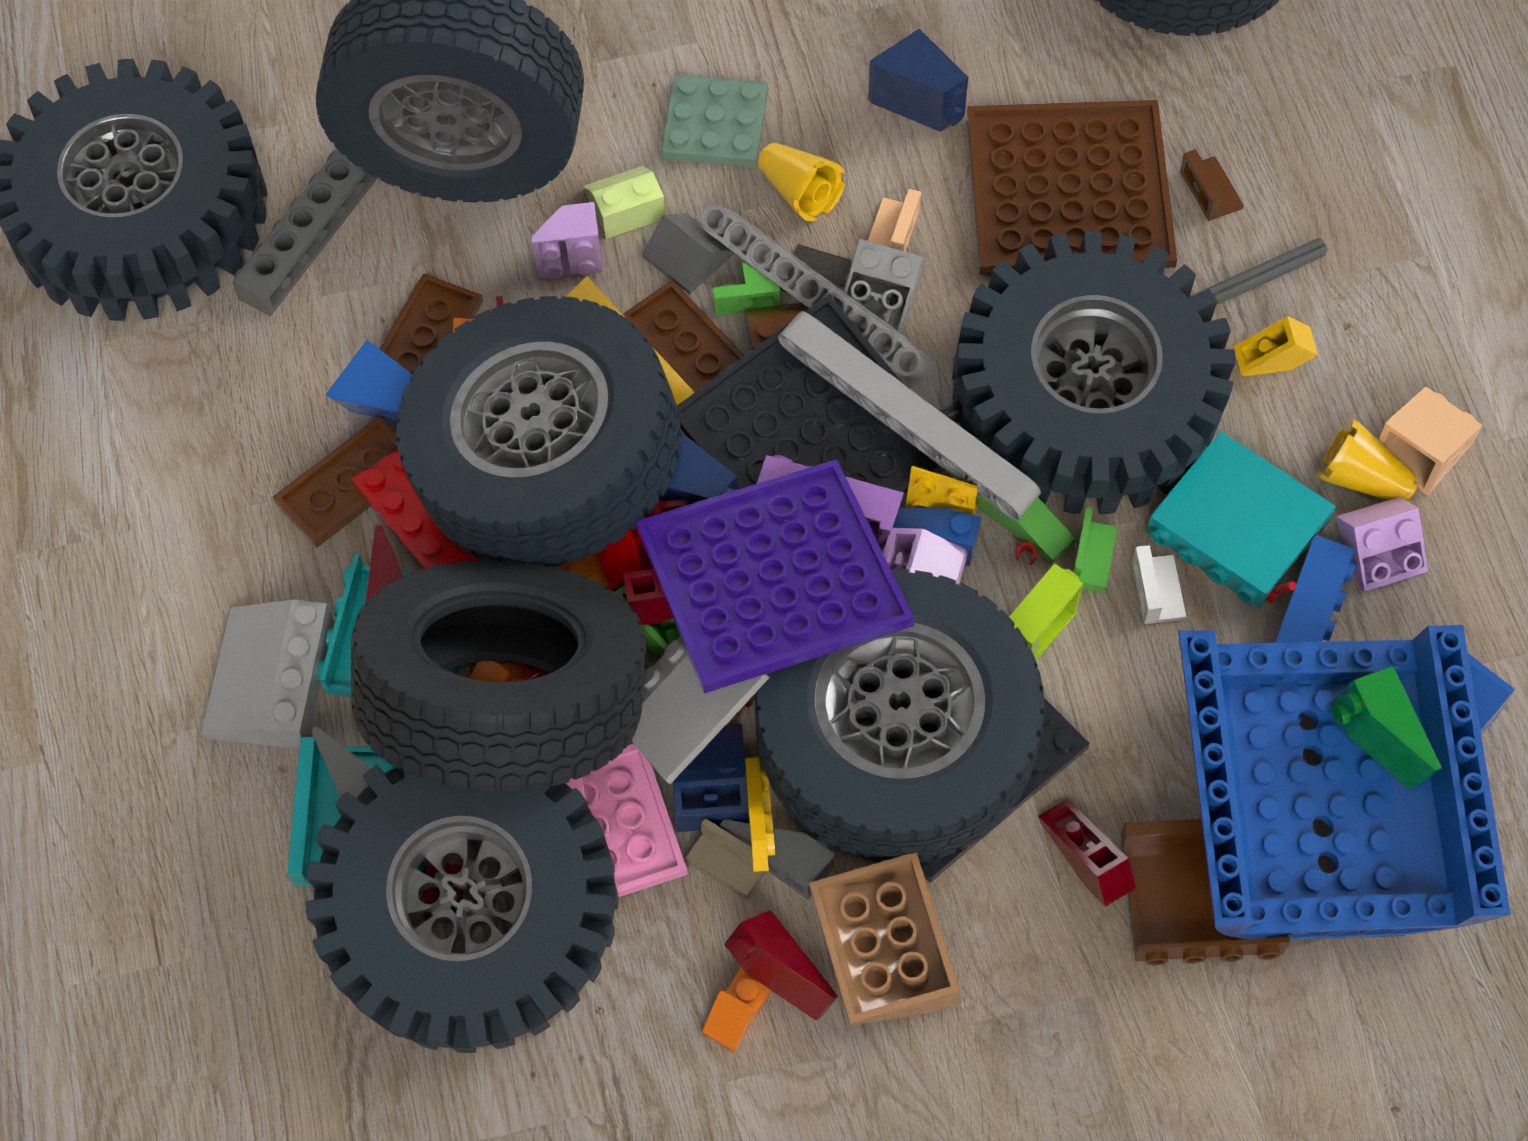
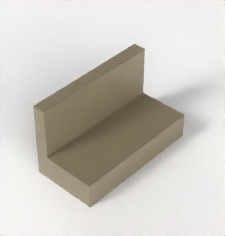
(725, 859)

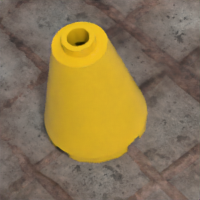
(802, 179)
(1366, 465)

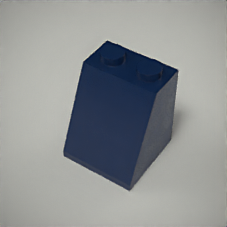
(919, 83)
(698, 475)

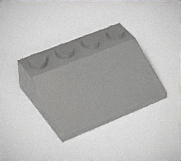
(268, 673)
(678, 715)

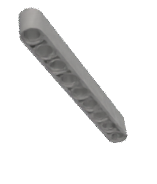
(804, 281)
(909, 415)

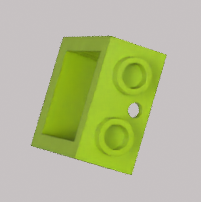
(1048, 608)

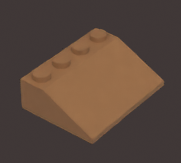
(885, 941)

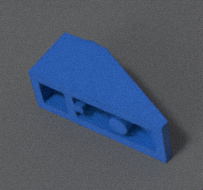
(946, 523)

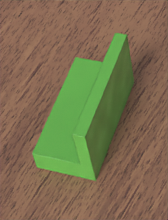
(1094, 553)

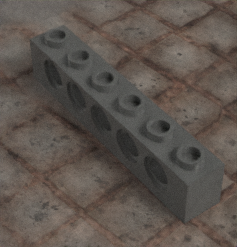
(306, 242)

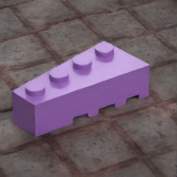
(876, 502)

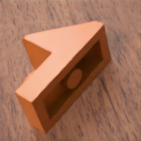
(735, 1010)

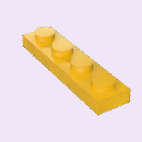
(759, 815)

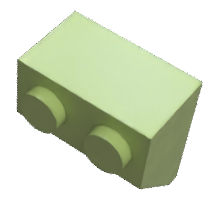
(626, 201)

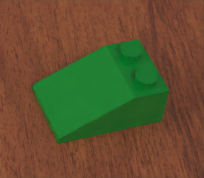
(1385, 726)

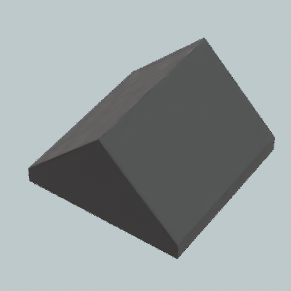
(685, 251)

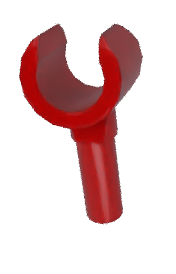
(1026, 546)
(1279, 589)

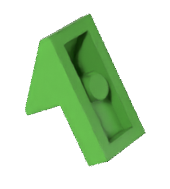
(754, 293)

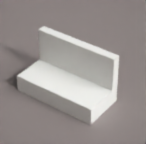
(1157, 587)

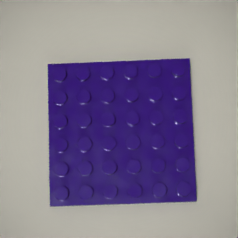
(773, 575)

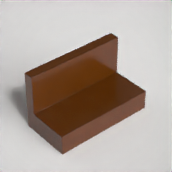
(1209, 185)

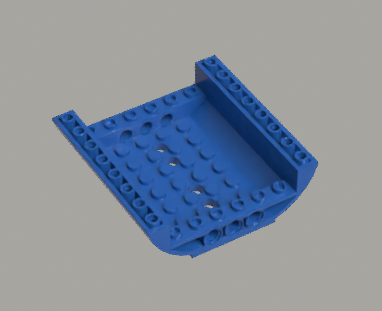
(1397, 853)

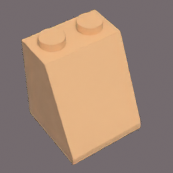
(1429, 436)

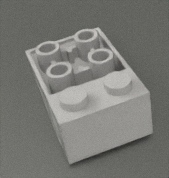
(885, 283)

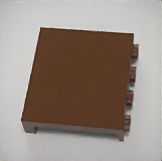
(1173, 898)

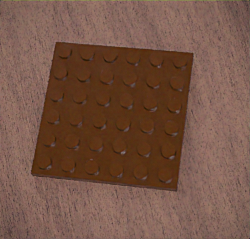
(1069, 174)

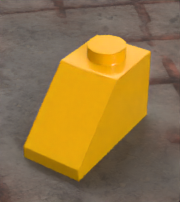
(1276, 348)

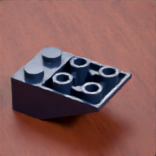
(713, 783)

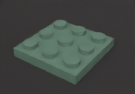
(715, 120)

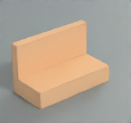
(896, 221)

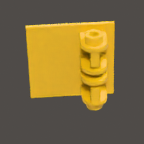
(939, 491)

